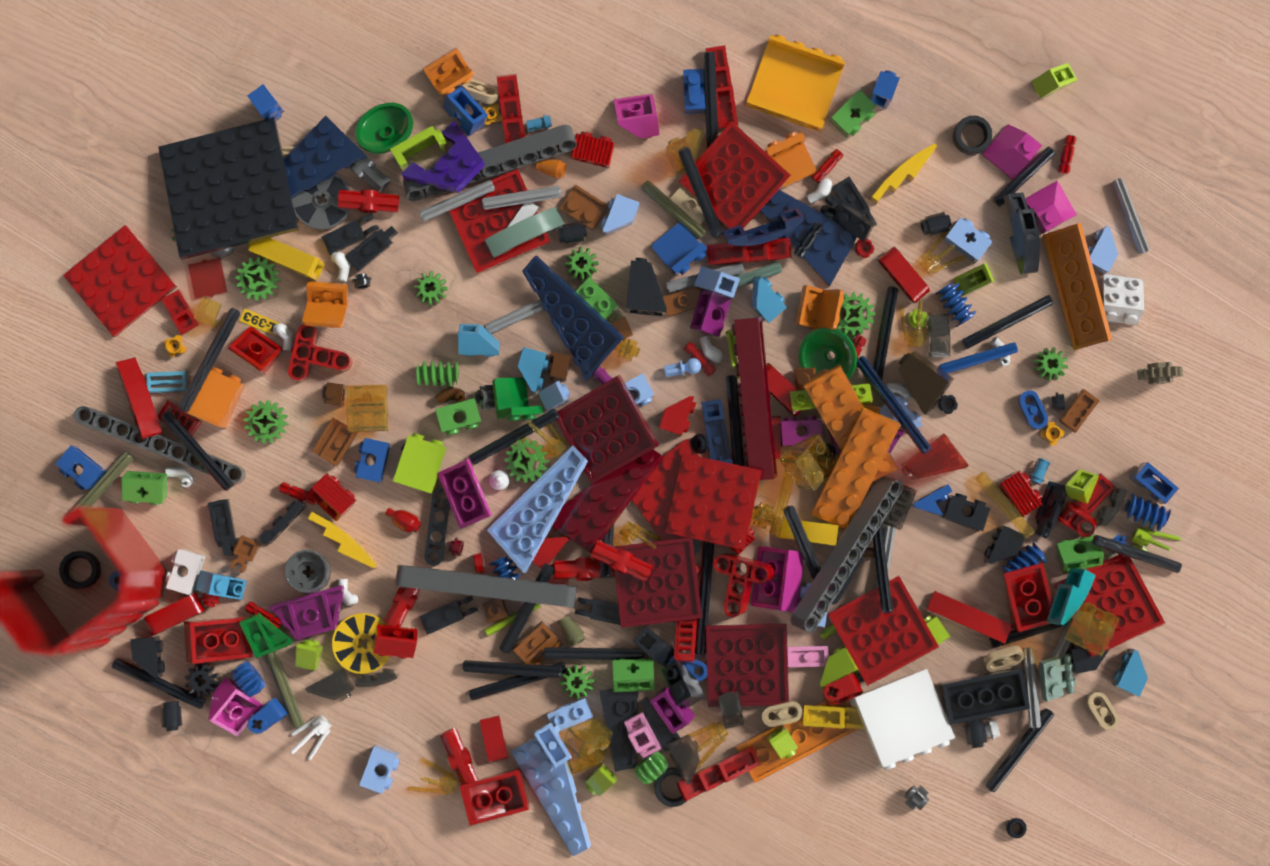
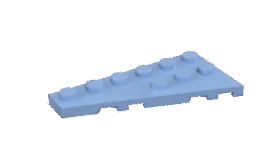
(529, 519)
(555, 792)

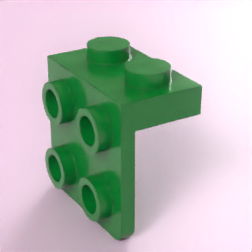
(512, 400)

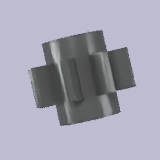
(485, 397)
(916, 797)

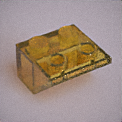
(692, 140)
(367, 408)
(809, 462)
(1092, 628)
(587, 744)

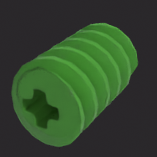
(437, 374)

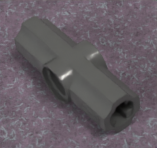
(367, 170)

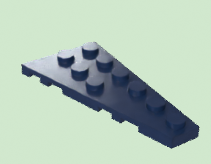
(575, 320)

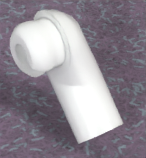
(822, 190)
(343, 263)
(286, 334)
(710, 351)
(1003, 361)
(898, 388)
(182, 474)
(348, 598)

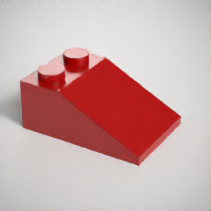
(1028, 597)
(215, 640)
(495, 796)

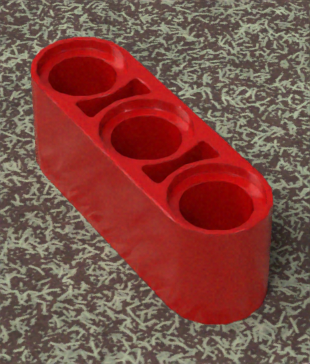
(904, 275)
(780, 389)
(174, 614)

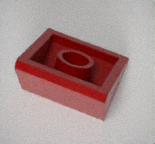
(256, 349)

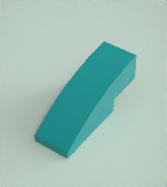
(1070, 595)

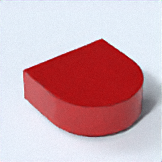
(478, 563)

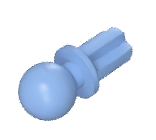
(691, 366)

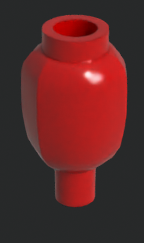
(404, 520)

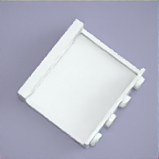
(903, 719)

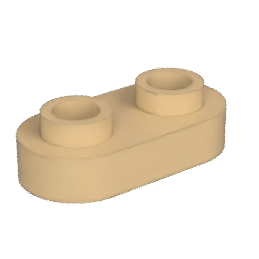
(481, 91)
(1004, 658)
(1103, 709)
(782, 714)

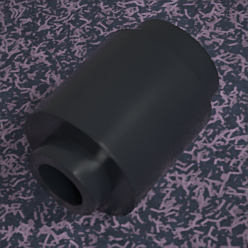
(935, 224)
(572, 233)
(171, 715)
(975, 733)

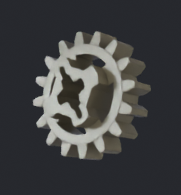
(1160, 373)

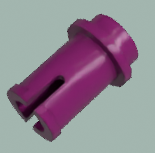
(601, 375)

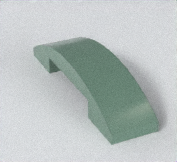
(524, 231)

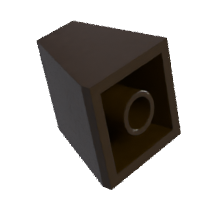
(924, 380)

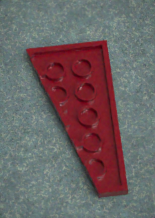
(600, 505)

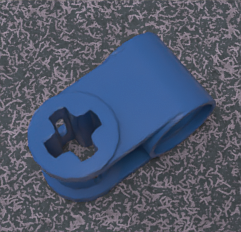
(269, 714)

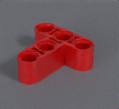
(312, 356)
(745, 579)

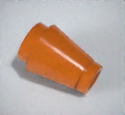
(552, 167)

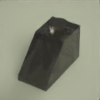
(333, 686)
(684, 756)

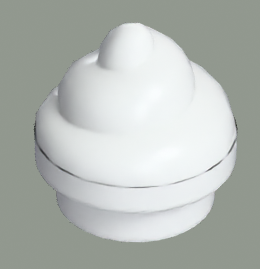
(499, 480)

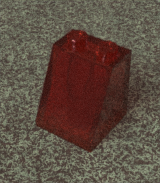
(940, 459)

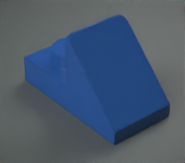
(928, 502)

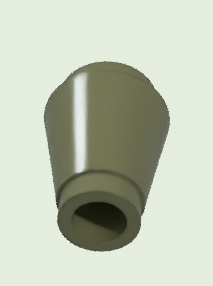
(571, 631)

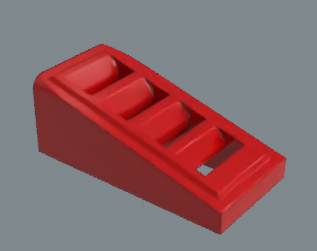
(194, 424)
(692, 623)

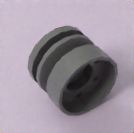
(299, 563)

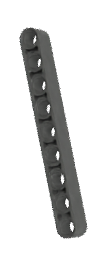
(507, 158)
(149, 444)
(846, 553)
(485, 586)

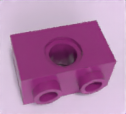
(710, 313)
(789, 426)
(674, 716)

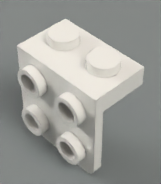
(1123, 299)

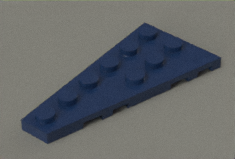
(320, 156)
(830, 246)

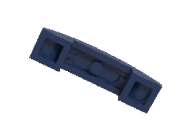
(788, 221)
(716, 430)

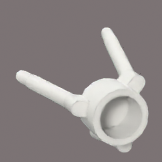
(320, 726)

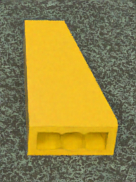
(288, 257)

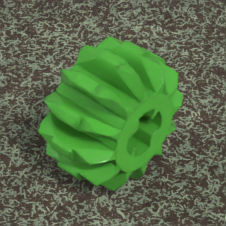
(576, 259)
(430, 281)
(1058, 363)
(582, 686)
(651, 767)

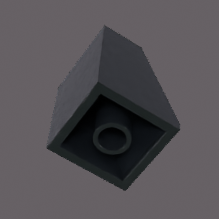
(644, 291)

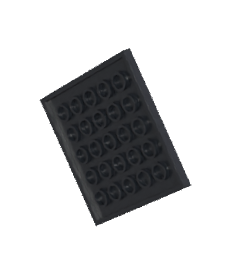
(228, 188)

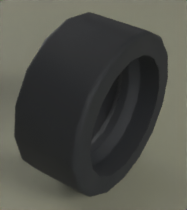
(962, 147)
(64, 565)
(658, 792)

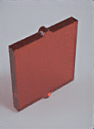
(207, 278)

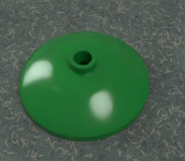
(384, 127)
(817, 347)

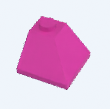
(638, 115)
(1012, 150)
(1050, 207)
(232, 707)

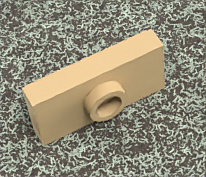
(688, 204)

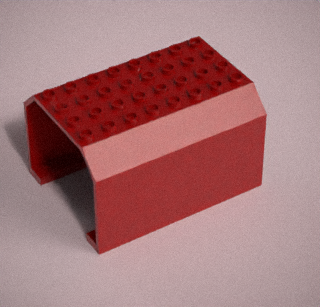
(141, 587)

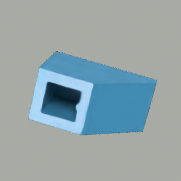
(765, 300)
(476, 340)
(531, 366)
(221, 585)
(1132, 673)

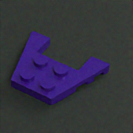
(454, 168)

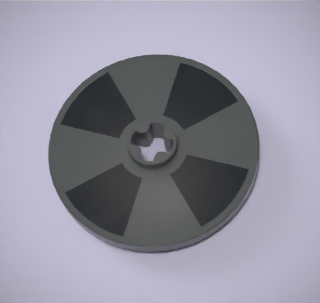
(324, 215)

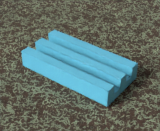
(184, 381)

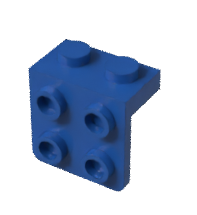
(679, 249)

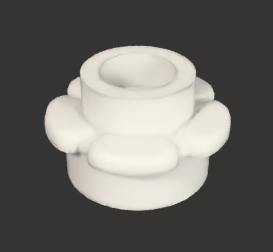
(992, 729)

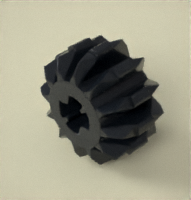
(207, 675)

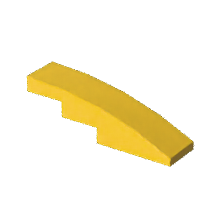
(908, 169)
(349, 545)
(832, 717)

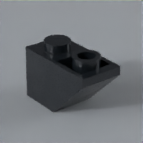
(1005, 544)
(654, 646)
(147, 654)
(1082, 659)
(682, 684)

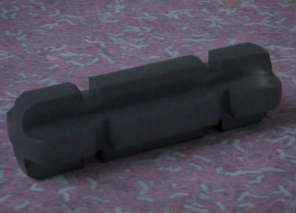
(808, 240)

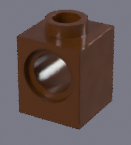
(495, 610)

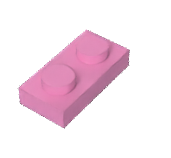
(807, 656)

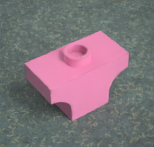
(642, 735)

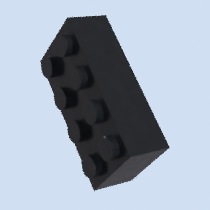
(984, 695)

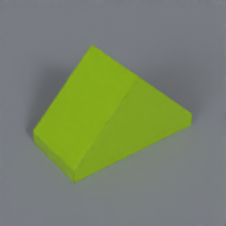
(974, 279)
(1081, 486)

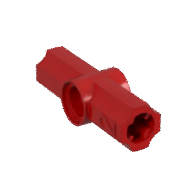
(368, 201)
(621, 560)
(580, 569)
(402, 603)
(458, 756)

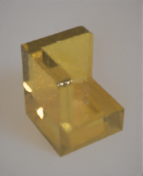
(208, 311)

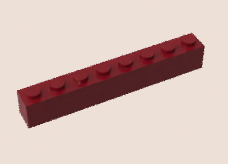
(755, 396)

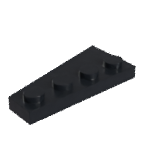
(616, 709)

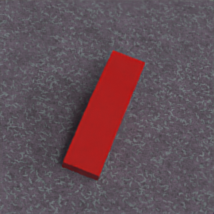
(725, 96)
(510, 107)
(731, 254)
(138, 398)
(969, 617)
(719, 773)

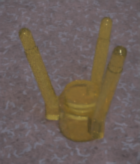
(931, 262)
(916, 337)
(554, 446)
(632, 532)
(717, 734)
(446, 785)

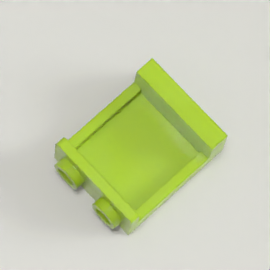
(416, 144)
(420, 463)

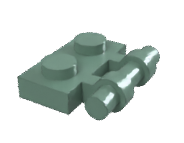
(1051, 677)

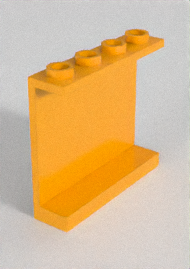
(795, 82)

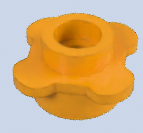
(496, 117)
(169, 346)
(1058, 433)

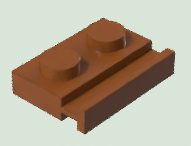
(584, 207)
(334, 442)
(531, 646)

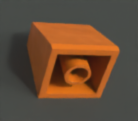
(217, 398)

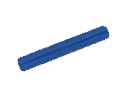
(979, 358)

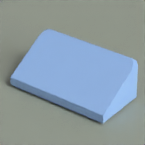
(552, 745)

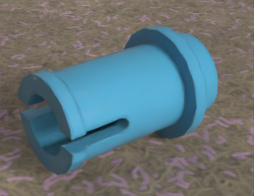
(539, 123)
(1039, 471)

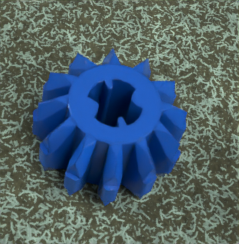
(248, 679)

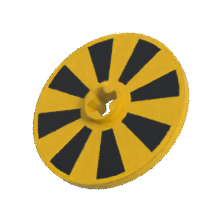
(346, 640)

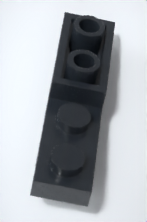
(1026, 233)

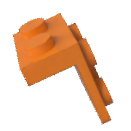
(448, 72)
(792, 157)
(325, 304)
(819, 307)

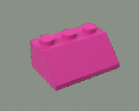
(464, 494)
(784, 588)

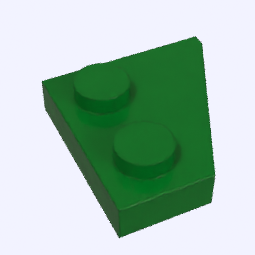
(263, 635)

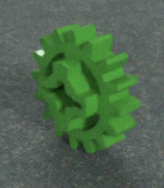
(254, 285)
(860, 320)
(267, 413)
(524, 453)

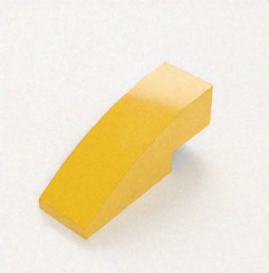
(816, 532)

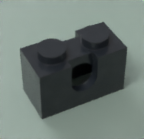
(975, 520)

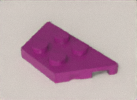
(311, 613)

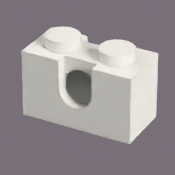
(194, 564)

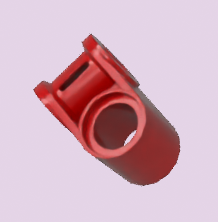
(1076, 519)
(845, 689)

